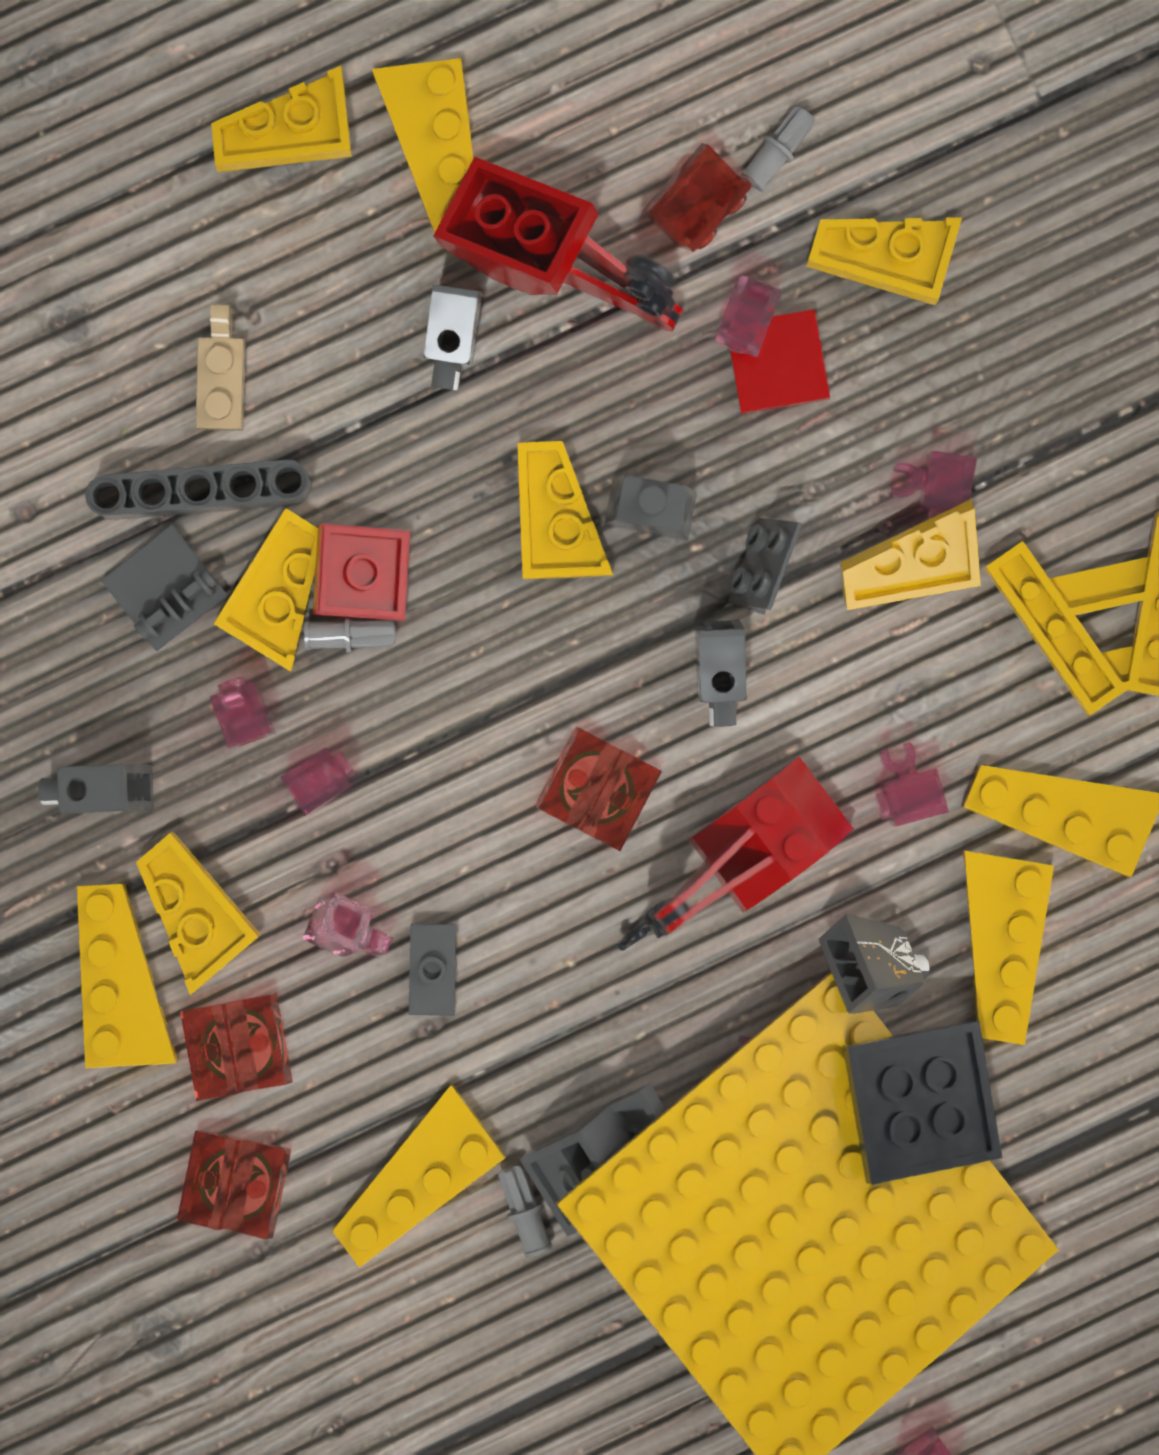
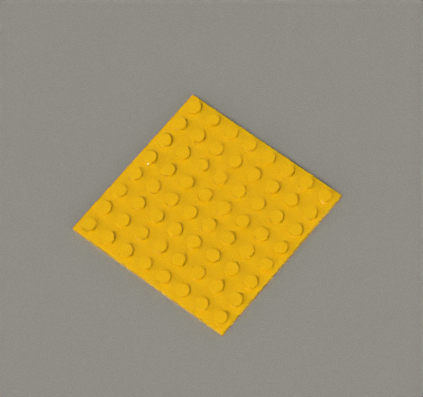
(774, 1259)

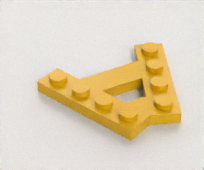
(1049, 615)

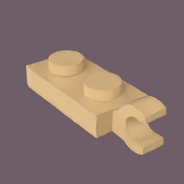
(220, 375)

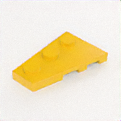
(291, 129)
(891, 256)
(554, 517)
(917, 562)
(274, 591)

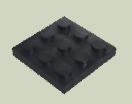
(922, 1102)

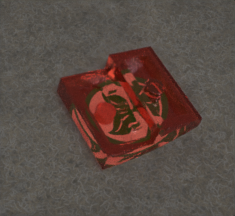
(598, 788)
(236, 1046)
(234, 1184)

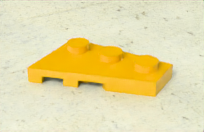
(196, 912)

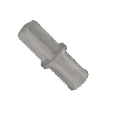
(779, 148)
(349, 634)
(524, 1211)

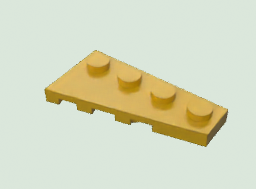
(432, 127)
(1077, 816)
(1006, 923)
(118, 992)
(426, 1172)

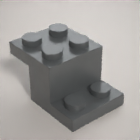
(587, 1144)

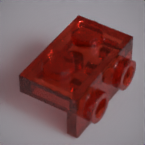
(698, 199)

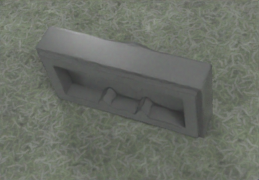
(432, 969)

